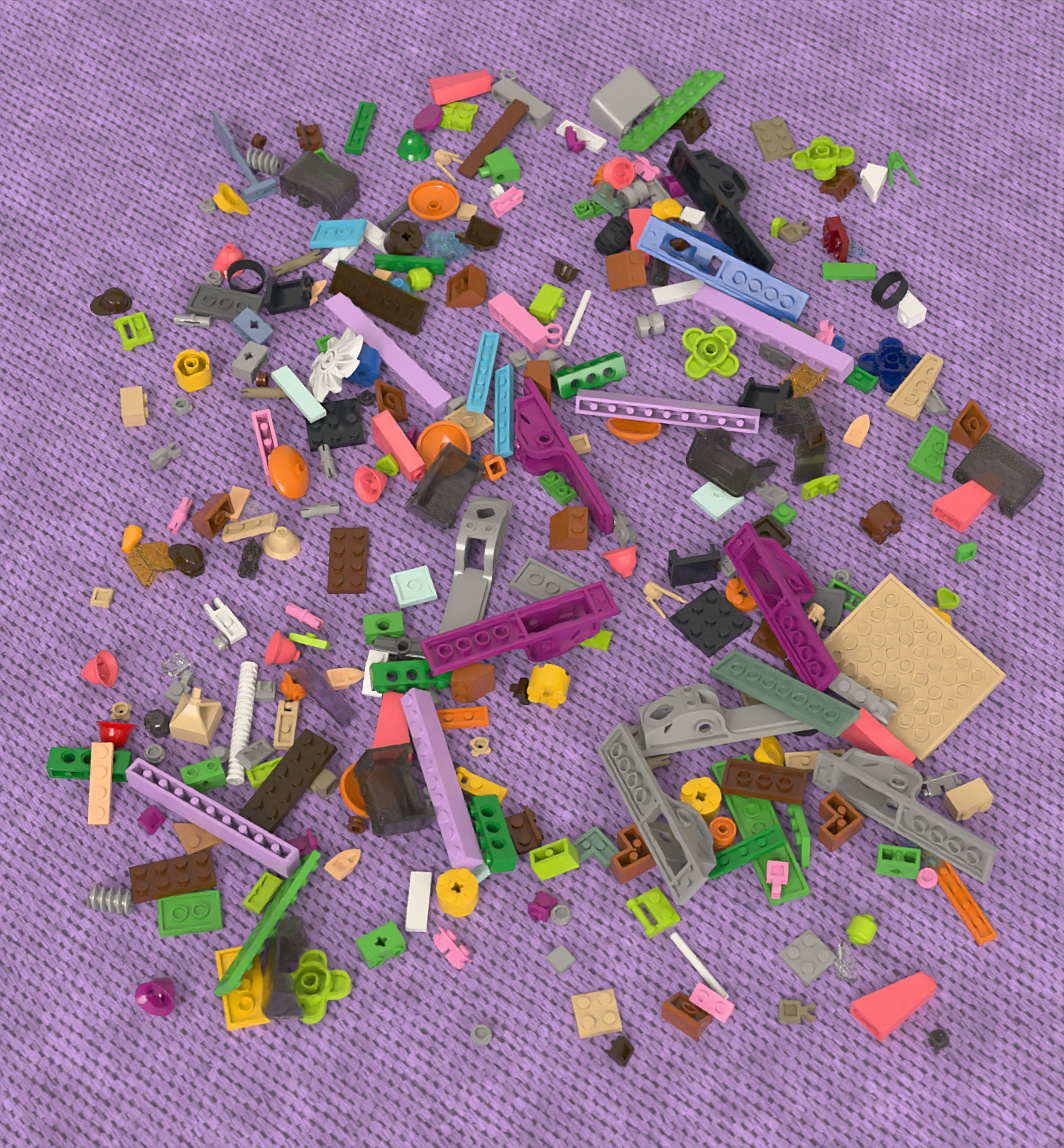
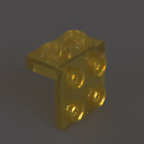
(804, 379)
(148, 560)

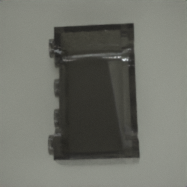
(322, 183)
(790, 420)
(390, 791)

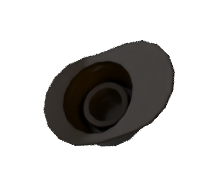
(564, 270)
(111, 302)
(187, 559)

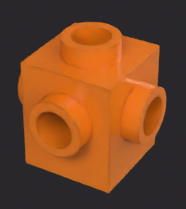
(497, 466)
(291, 688)

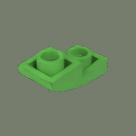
(588, 210)
(556, 487)

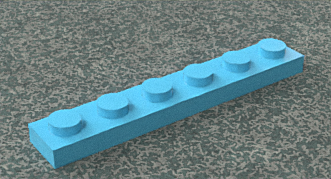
(482, 372)
(504, 411)

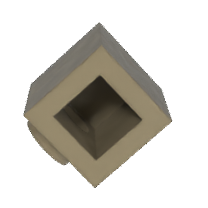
(324, 784)

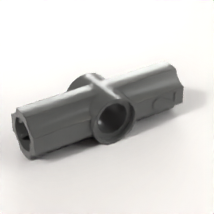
(394, 646)

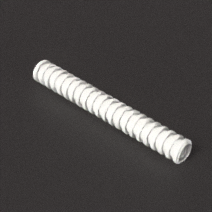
(242, 721)

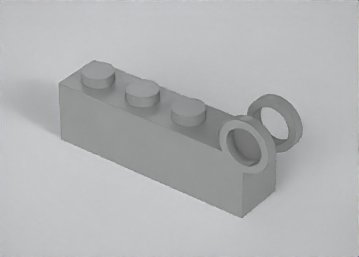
(507, 90)
(860, 697)

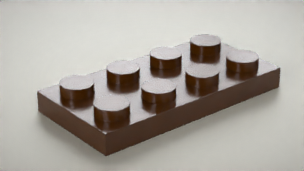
(348, 560)
(764, 781)
(172, 877)

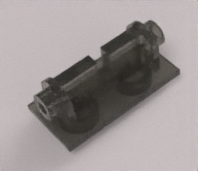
(659, 273)
(251, 553)

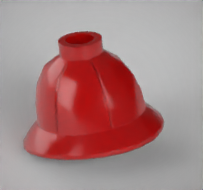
(115, 732)

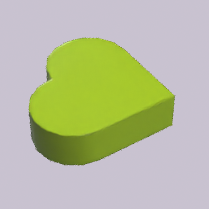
(777, 223)
(387, 465)
(946, 599)

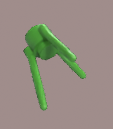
(896, 162)

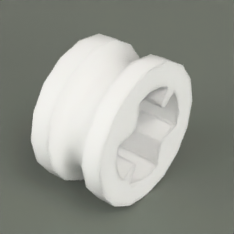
(496, 191)

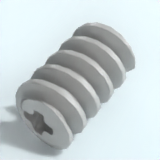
(264, 162)
(110, 900)

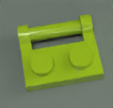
(139, 328)
(659, 909)

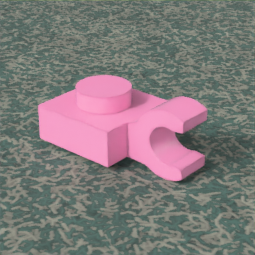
(826, 334)
(776, 874)

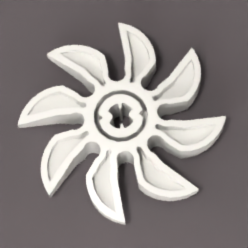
(334, 364)

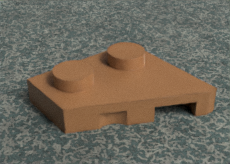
(194, 838)

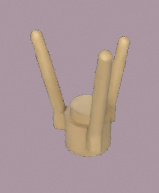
(444, 158)
(655, 591)
(815, 613)

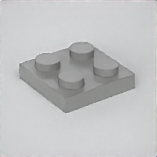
(807, 957)

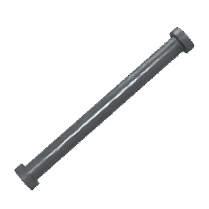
(383, 224)

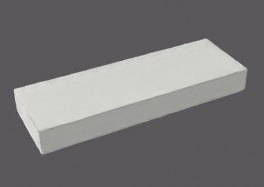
(593, 142)
(676, 292)
(418, 901)

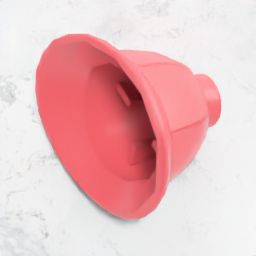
(619, 172)
(227, 256)
(369, 483)
(622, 560)
(280, 650)
(101, 669)

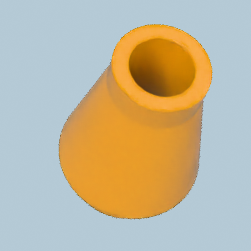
(131, 537)

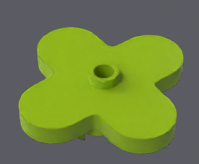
(823, 157)
(720, 359)
(317, 984)

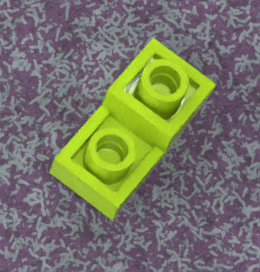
(823, 485)

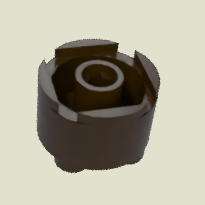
(403, 238)

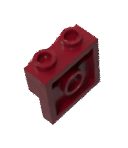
(835, 239)

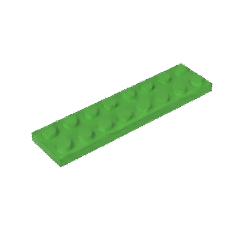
(670, 111)
(752, 817)
(265, 927)

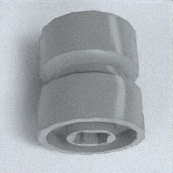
(633, 194)
(649, 324)
(556, 363)

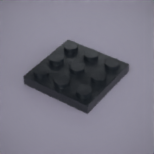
(338, 428)
(710, 622)

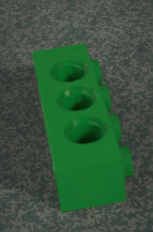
(562, 379)
(379, 671)
(80, 769)
(492, 833)

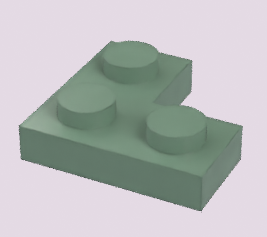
(603, 196)
(595, 844)

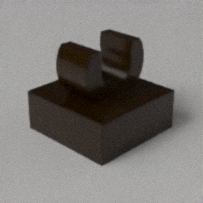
(814, 436)
(520, 690)
(620, 1051)

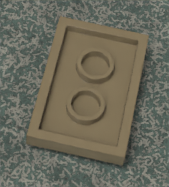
(773, 139)

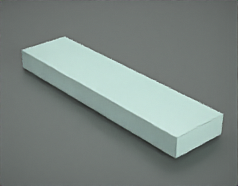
(298, 394)

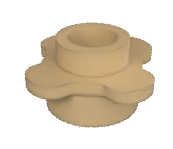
(121, 706)
(480, 741)

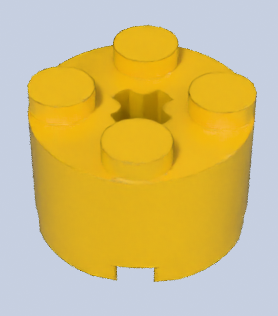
(192, 370)
(548, 685)
(702, 796)
(457, 892)

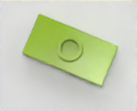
(311, 640)
(600, 641)
(259, 773)
(262, 893)

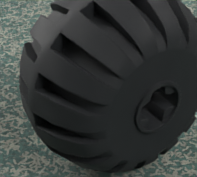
(614, 236)

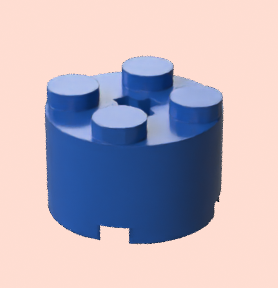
(368, 367)

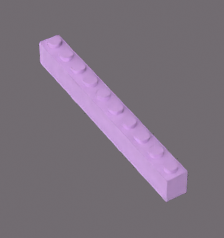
(773, 333)
(394, 360)
(667, 411)
(441, 780)
(213, 817)

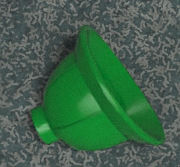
(413, 147)

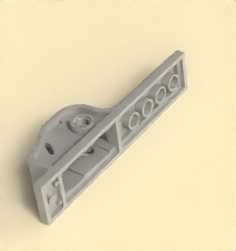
(471, 587)
(699, 705)
(897, 786)
(682, 842)

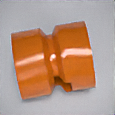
(723, 833)

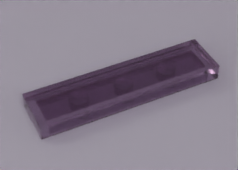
(322, 693)

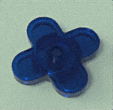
(889, 363)

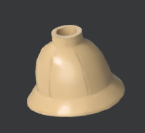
(281, 544)

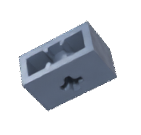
(250, 318)

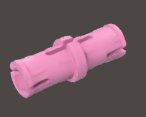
(180, 515)
(304, 616)

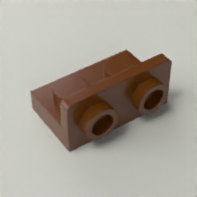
(310, 137)
(840, 184)
(766, 640)
(524, 831)

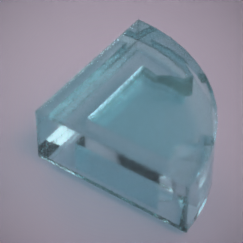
(855, 250)

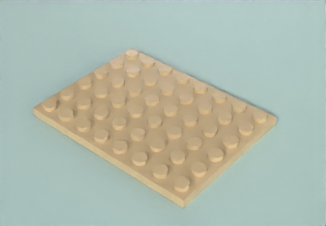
(913, 661)

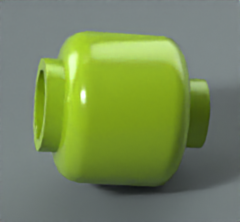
(419, 279)
(861, 929)

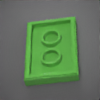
(190, 913)

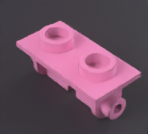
(642, 165)
(506, 201)
(457, 953)
(712, 1002)

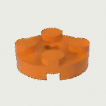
(742, 603)

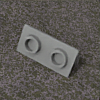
(656, 189)
(619, 526)
(932, 785)

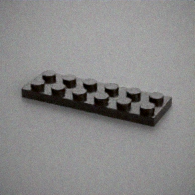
(379, 297)
(288, 781)

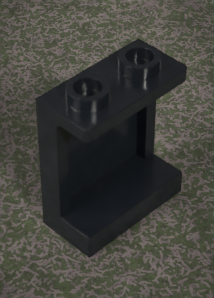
(288, 295)
(764, 396)
(694, 568)

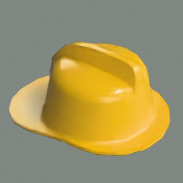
(229, 201)
(667, 209)
(769, 751)

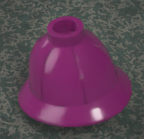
(156, 996)

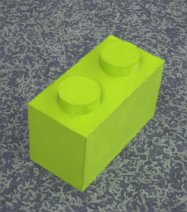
(547, 303)
(554, 859)

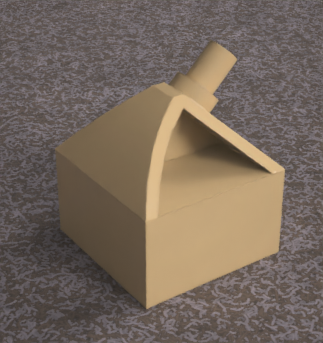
(196, 718)

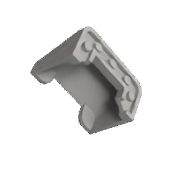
(623, 101)

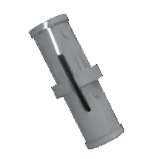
(193, 320)
(327, 462)
(319, 510)

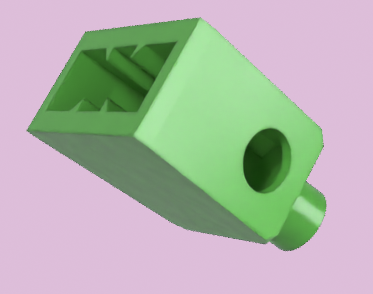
(500, 167)

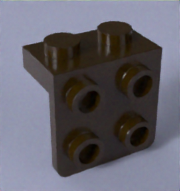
(692, 124)
(481, 234)

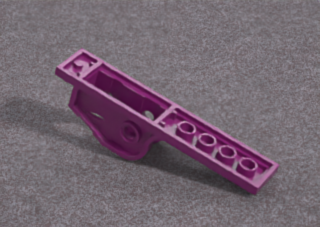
(540, 437)
(778, 589)
(541, 638)

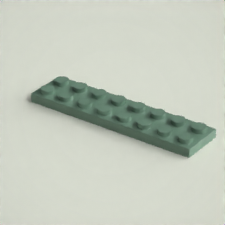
(785, 693)

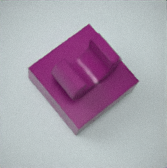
(151, 819)

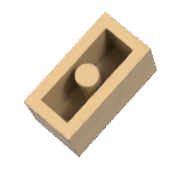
(133, 406)
(968, 799)

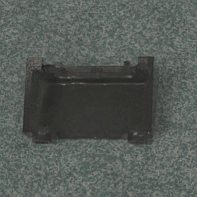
(714, 461)
(1002, 473)
(444, 486)
(278, 990)

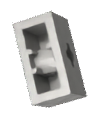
(250, 361)

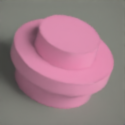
(927, 878)

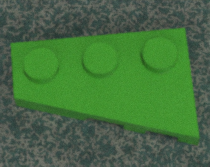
(929, 456)
(801, 832)

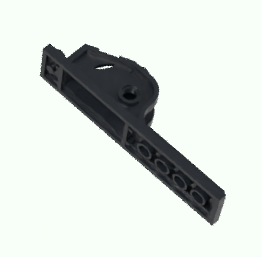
(723, 188)

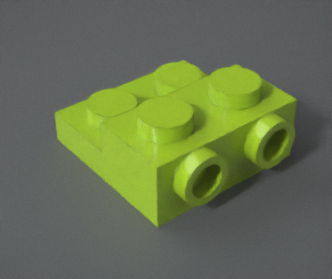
(459, 116)

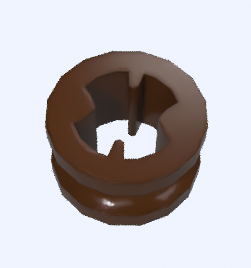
(258, 141)
(262, 379)
(356, 824)

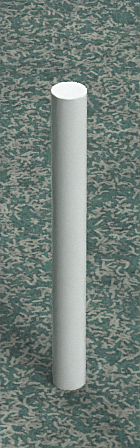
(577, 317)
(698, 965)

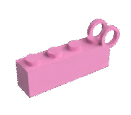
(522, 324)
(265, 437)

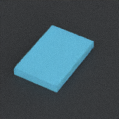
(338, 233)

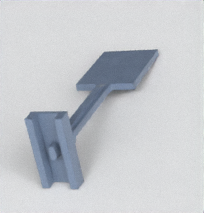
(257, 189)

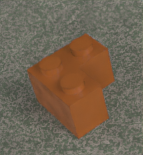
(840, 819)
(633, 858)

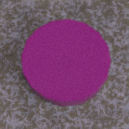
(428, 118)

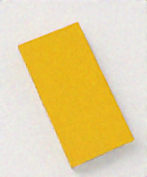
(244, 1004)

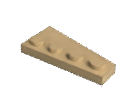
(914, 390)

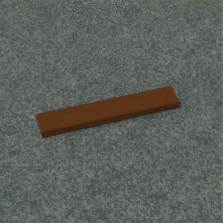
(493, 138)

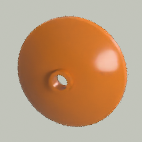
(433, 200)
(633, 430)
(437, 436)
(289, 472)
(350, 792)

